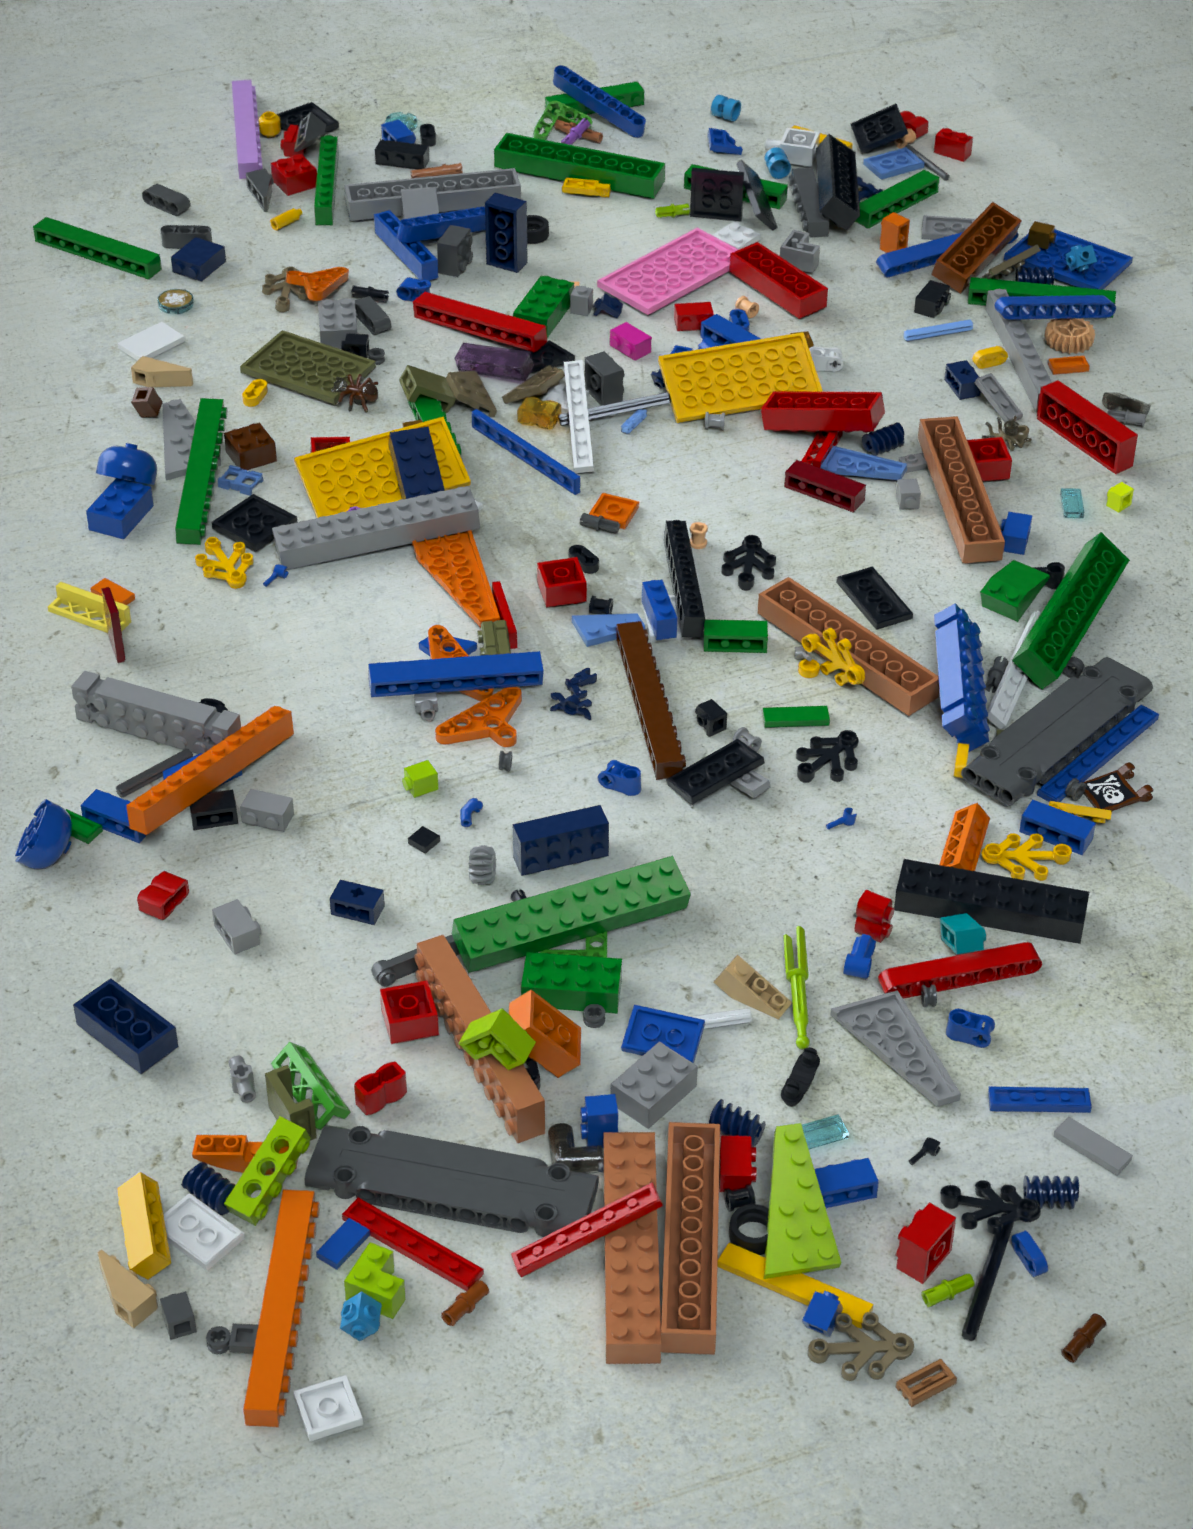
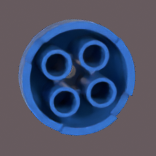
(127, 464)
(45, 837)

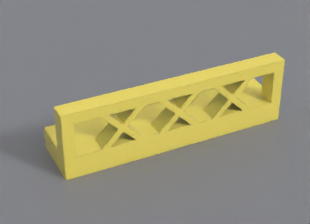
(85, 601)

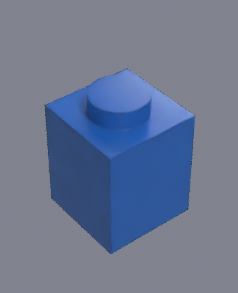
(822, 1313)

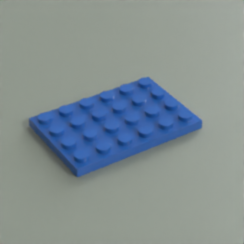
(1098, 276)

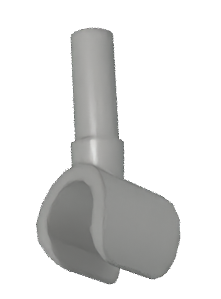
(801, 653)

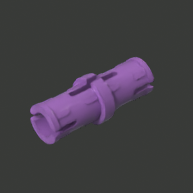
(576, 132)

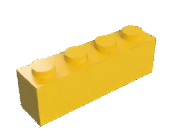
(143, 1226)

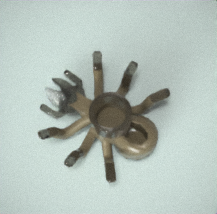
(1011, 433)

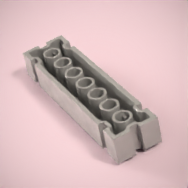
(151, 713)

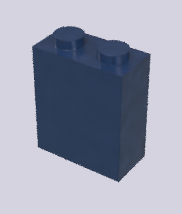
(198, 259)

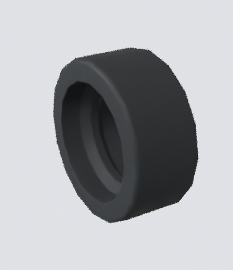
(542, 229)
(747, 1214)

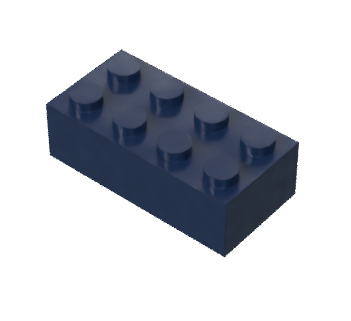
(506, 232)
(415, 462)
(560, 840)
(125, 1025)

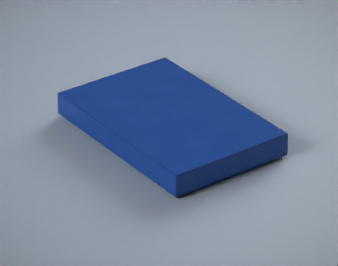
(651, 1026)

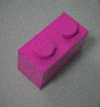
(630, 341)

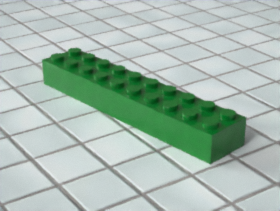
(565, 161)
(1070, 611)
(570, 913)

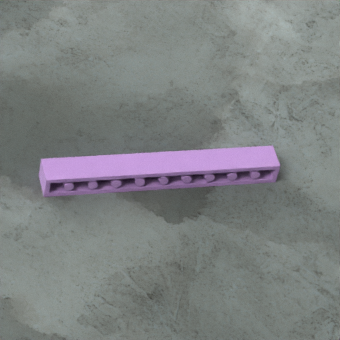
(246, 127)

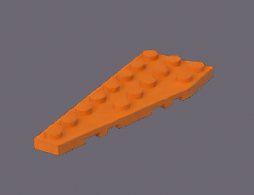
(459, 570)

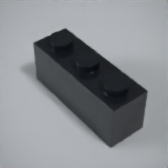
(402, 154)

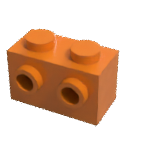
(894, 232)

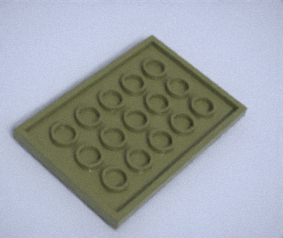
(305, 365)

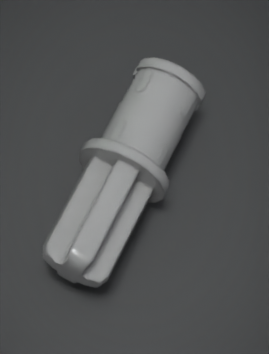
(1128, 417)

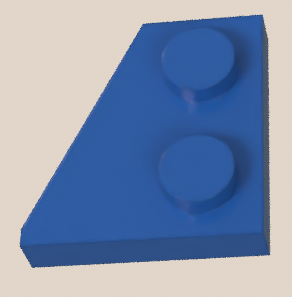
(721, 142)

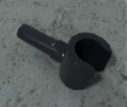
(930, 1146)

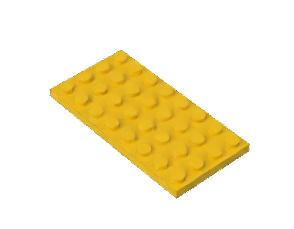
(737, 375)
(364, 472)

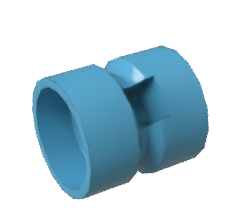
(726, 107)
(777, 163)

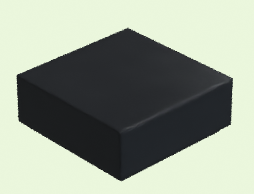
(424, 839)

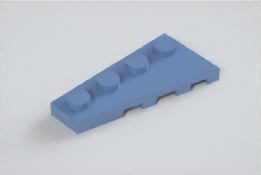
(855, 463)

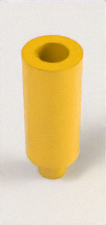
(285, 218)

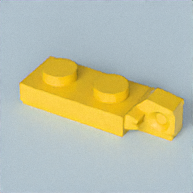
(586, 187)
(1098, 815)

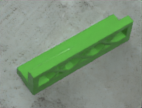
(310, 1072)

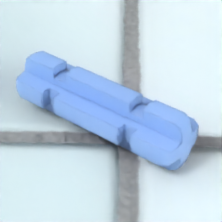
(635, 419)

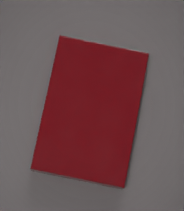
(113, 624)

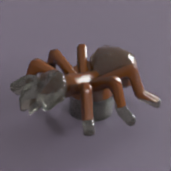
(359, 393)

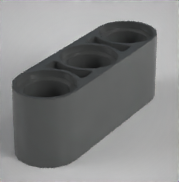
(166, 199)
(179, 235)
(372, 315)

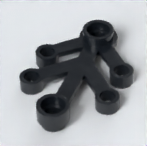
(750, 545)
(845, 741)
(1021, 1209)

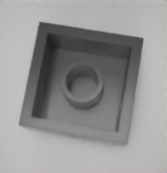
(454, 251)
(604, 378)

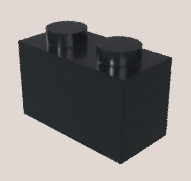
(932, 299)
(214, 810)

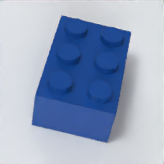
(119, 508)

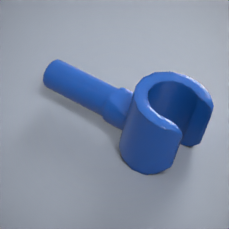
(279, 571)
(847, 819)

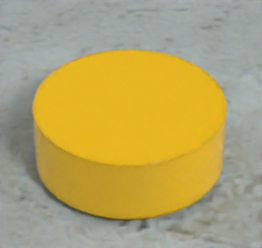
(808, 669)

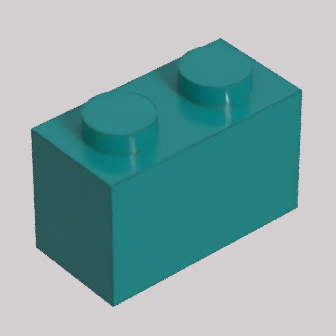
(962, 933)

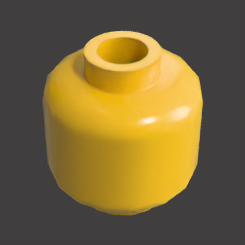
(269, 124)

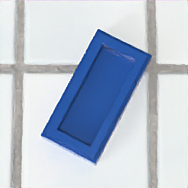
(343, 1243)

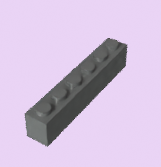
(806, 196)

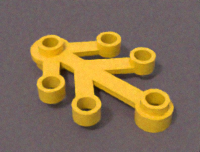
(235, 578)
(853, 673)
(997, 854)

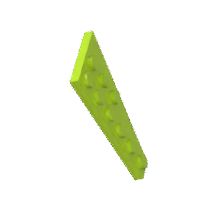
(798, 1221)

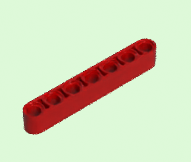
(962, 970)

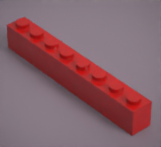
(480, 321)

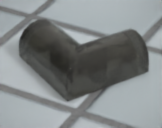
(1121, 402)
(563, 1150)

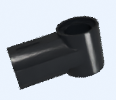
(1056, 571)

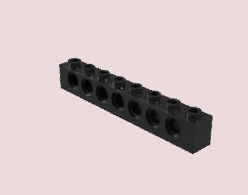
(684, 579)

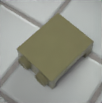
(418, 381)
(282, 1104)

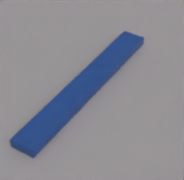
(526, 452)
(1099, 753)

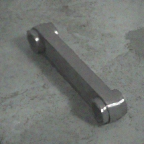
(388, 971)

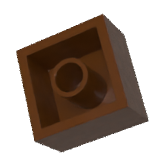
(250, 446)

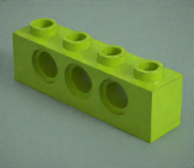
(282, 1134)

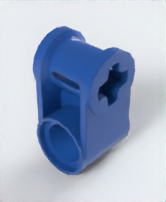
(412, 288)
(622, 777)
(967, 1027)

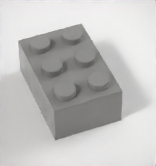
(336, 320)
(654, 1084)

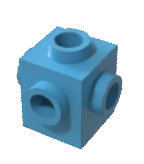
(1081, 258)
(360, 1316)

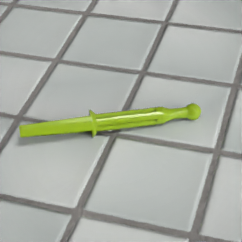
(797, 977)

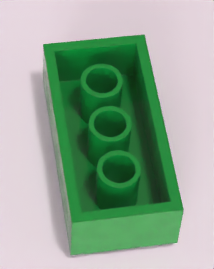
(546, 302)
(573, 980)

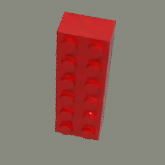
(778, 280)
(823, 411)
(1087, 427)

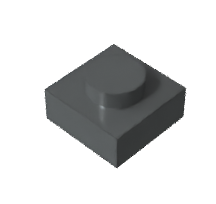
(243, 1338)

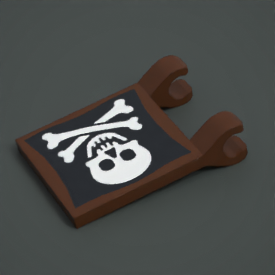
(1114, 792)

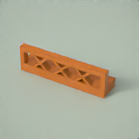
(968, 840)

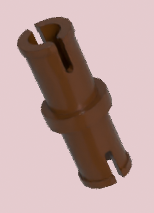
(1083, 1337)

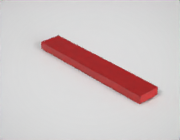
(586, 1229)
(414, 1245)

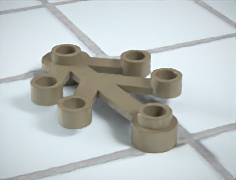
(282, 303)
(864, 1347)

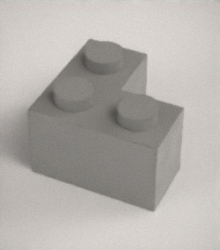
(800, 252)

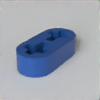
(739, 318)
(1029, 1253)

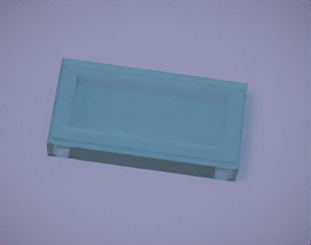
(1072, 503)
(825, 1131)

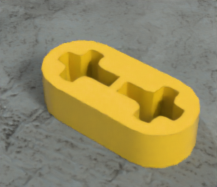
(990, 357)
(254, 392)
(961, 759)

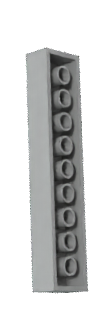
(453, 192)
(376, 527)

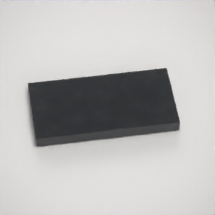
(757, 195)
(874, 598)
(715, 771)

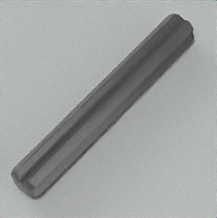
(151, 774)

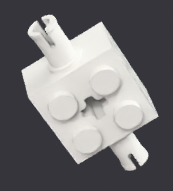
(798, 145)

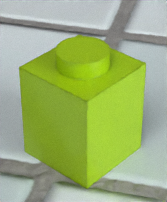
(420, 778)

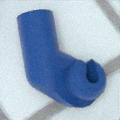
(466, 811)

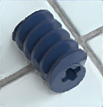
(1035, 276)
(884, 439)
(736, 1124)
(208, 1187)
(1052, 1191)

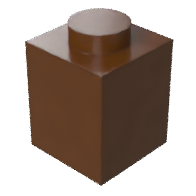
(146, 402)

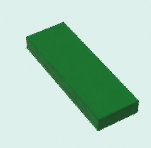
(796, 716)

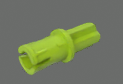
(672, 210)
(947, 1289)

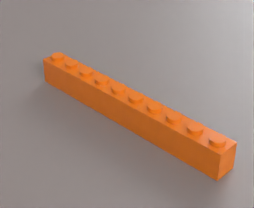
(209, 770)
(281, 1310)

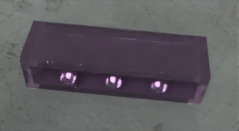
(494, 361)

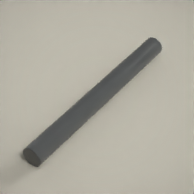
(930, 164)

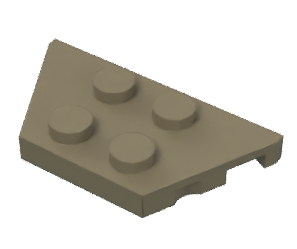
(1008, 266)
(536, 384)
(470, 390)

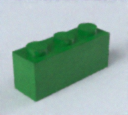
(735, 636)

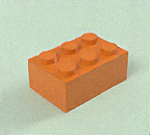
(555, 1034)

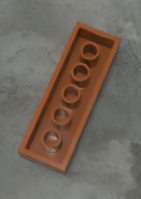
(976, 247)

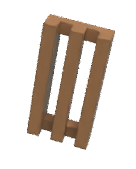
(929, 1386)

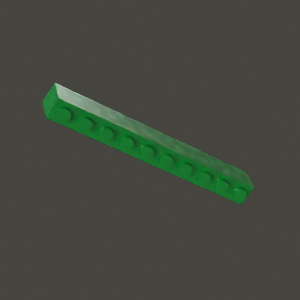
(200, 471)

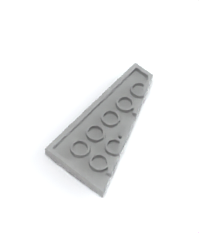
(178, 436)
(895, 1037)

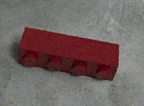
(825, 486)

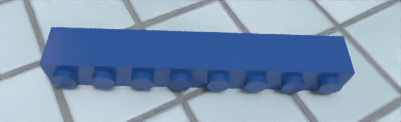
(455, 674)

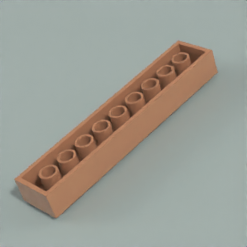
(960, 490)
(886, 668)
(460, 1003)
(691, 1239)
(631, 1255)

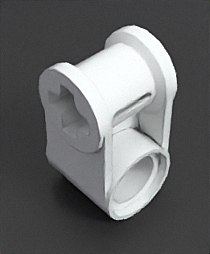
(824, 358)

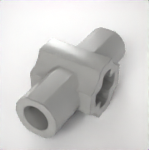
(426, 705)
(242, 1079)

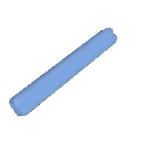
(938, 330)

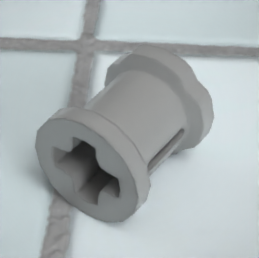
(714, 420)
(747, 738)

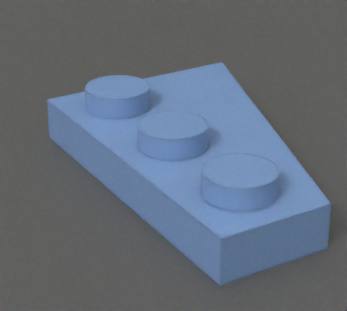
(601, 628)

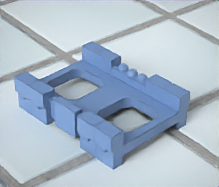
(238, 484)

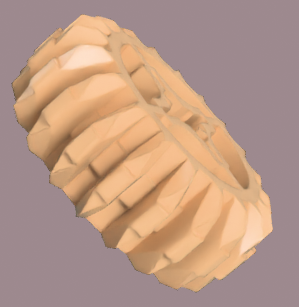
(1069, 335)

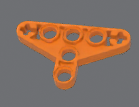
(320, 283)
(437, 651)
(477, 727)

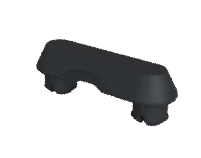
(800, 1077)

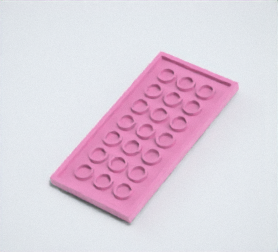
(669, 271)

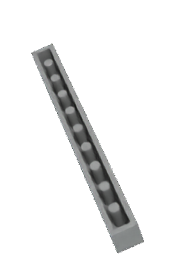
(1019, 349)

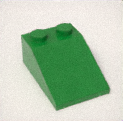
(1013, 589)

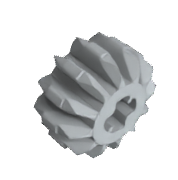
(482, 865)

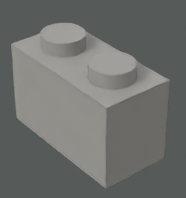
(267, 810)
(236, 926)

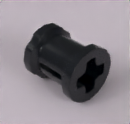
(600, 605)
(731, 1195)

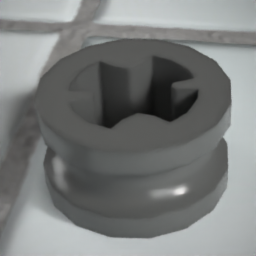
(377, 355)
(1074, 662)
(505, 760)
(1075, 789)
(928, 995)
(594, 1021)
(218, 1333)

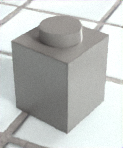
(581, 300)
(908, 494)

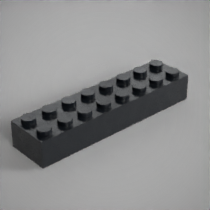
(837, 182)
(992, 900)

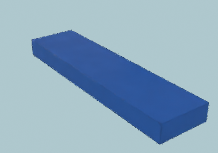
(1039, 1099)

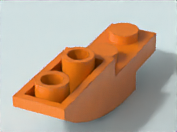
(228, 1151)

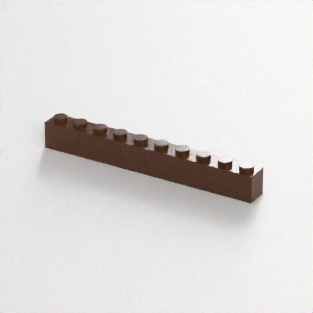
(650, 700)

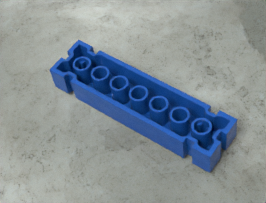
(961, 677)

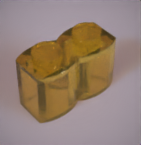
(539, 413)

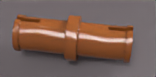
(465, 1303)

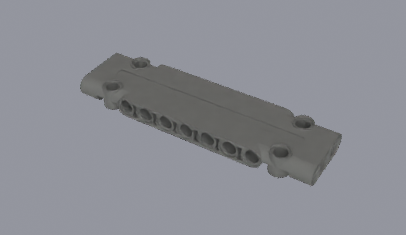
(1056, 731)
(450, 1180)

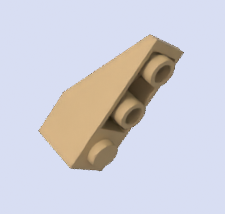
(157, 373)
(751, 988)
(129, 1296)

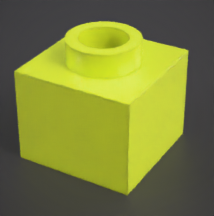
(1119, 497)

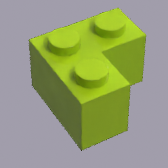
(498, 1036)
(374, 1277)

